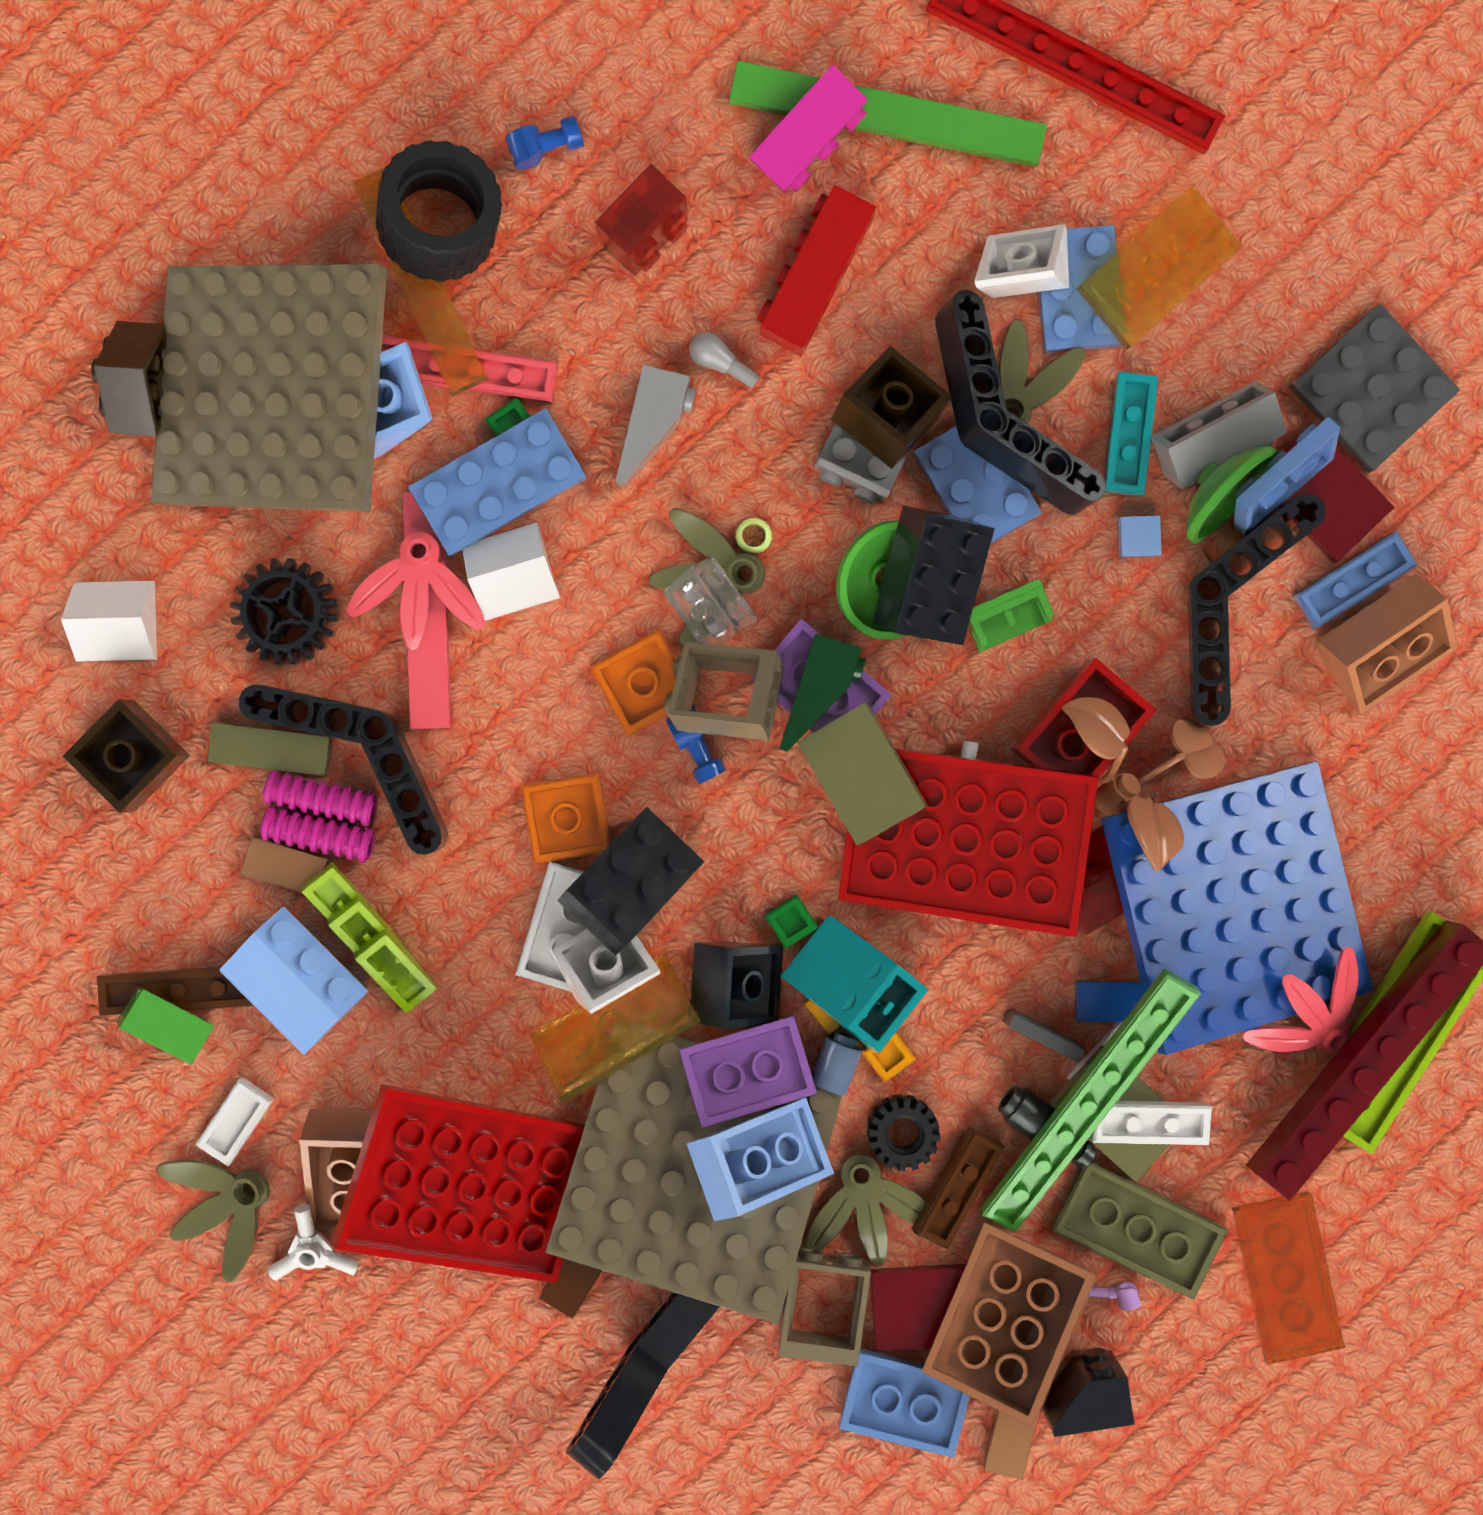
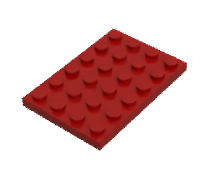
(987, 849)
(458, 1185)

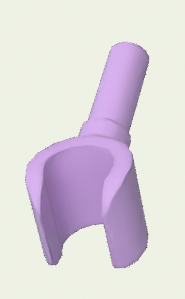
(1125, 1292)

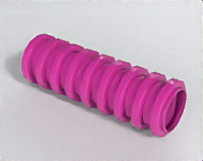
(320, 798)
(317, 834)

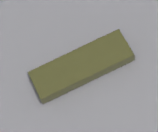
(269, 749)

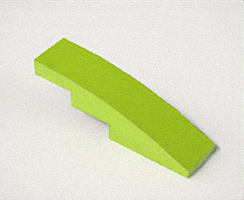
(369, 938)

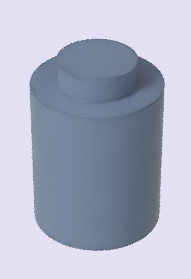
(836, 1063)

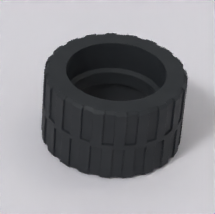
(445, 168)

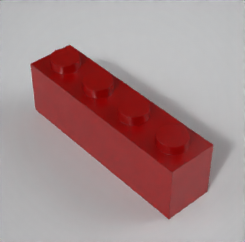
(817, 270)

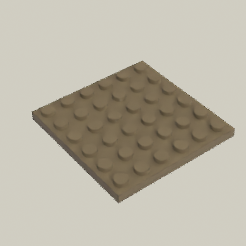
(270, 386)
(641, 1207)

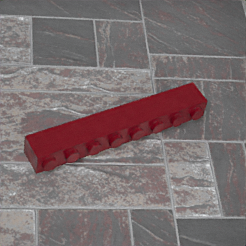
(1368, 1059)

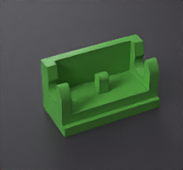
(1009, 615)
(164, 1025)

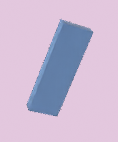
(1355, 580)

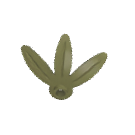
(1044, 386)
(709, 543)
(865, 1198)
(234, 1199)

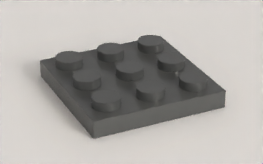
(1375, 387)

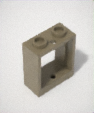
(763, 701)
(818, 1345)

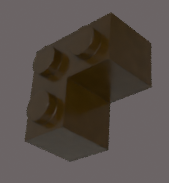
(130, 377)

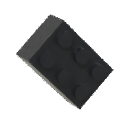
(933, 575)
(630, 881)

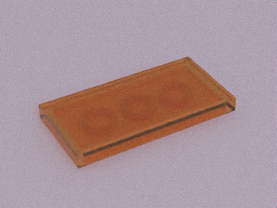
(1288, 1278)

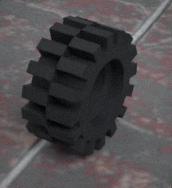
(910, 1155)

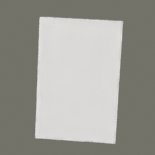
(549, 928)

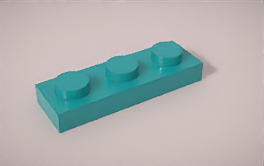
(1130, 433)

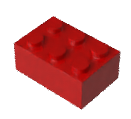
(1052, 737)

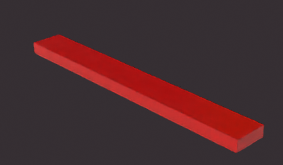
(1084, 68)

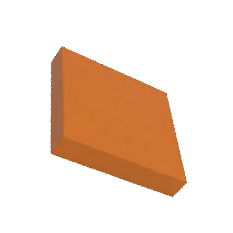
(638, 681)
(566, 818)

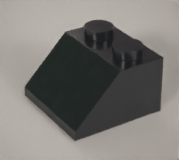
(736, 983)
(1089, 1395)

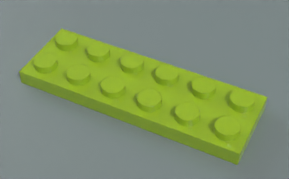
(1383, 1109)

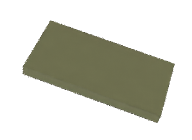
(1139, 1229)

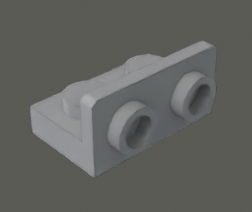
(852, 464)

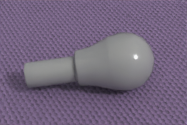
(712, 353)

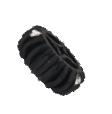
(293, 595)

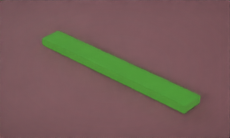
(900, 116)
(1090, 1099)

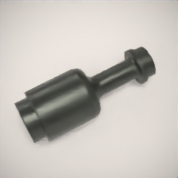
(1028, 1115)

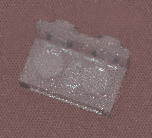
(709, 603)

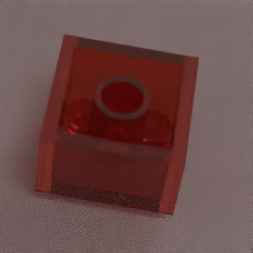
(643, 221)

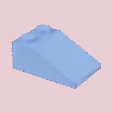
(401, 399)
(759, 1159)

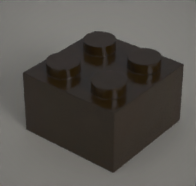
(890, 407)
(126, 755)

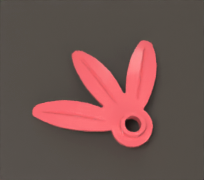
(417, 576)
(1326, 1028)

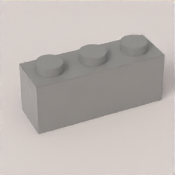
(1218, 432)

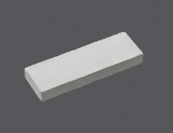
(1155, 1123)

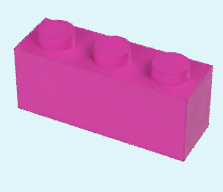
(810, 131)

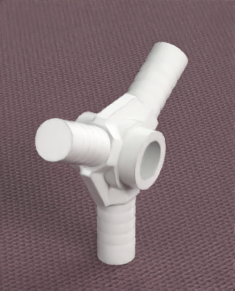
(310, 1250)

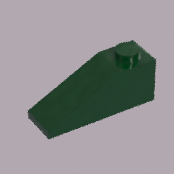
(825, 678)

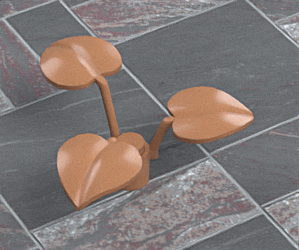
(1154, 824)

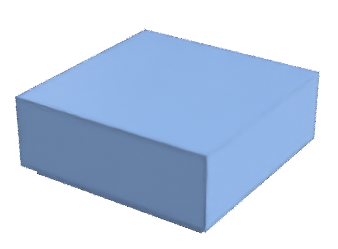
(1139, 536)

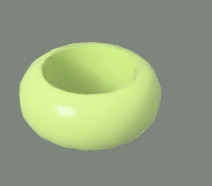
(758, 549)

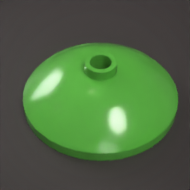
(1217, 493)
(856, 581)

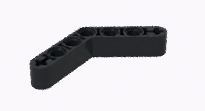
(990, 428)
(1227, 583)
(377, 751)
(635, 1381)

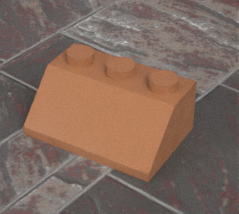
(1389, 642)

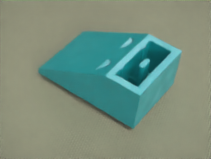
(854, 983)

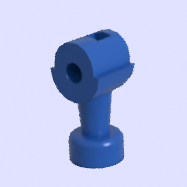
(529, 144)
(698, 749)

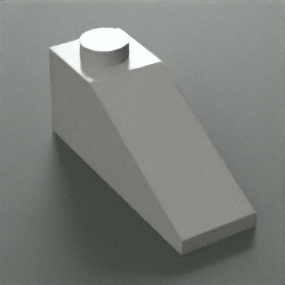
(655, 415)

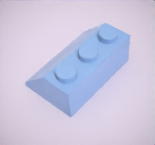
(293, 980)

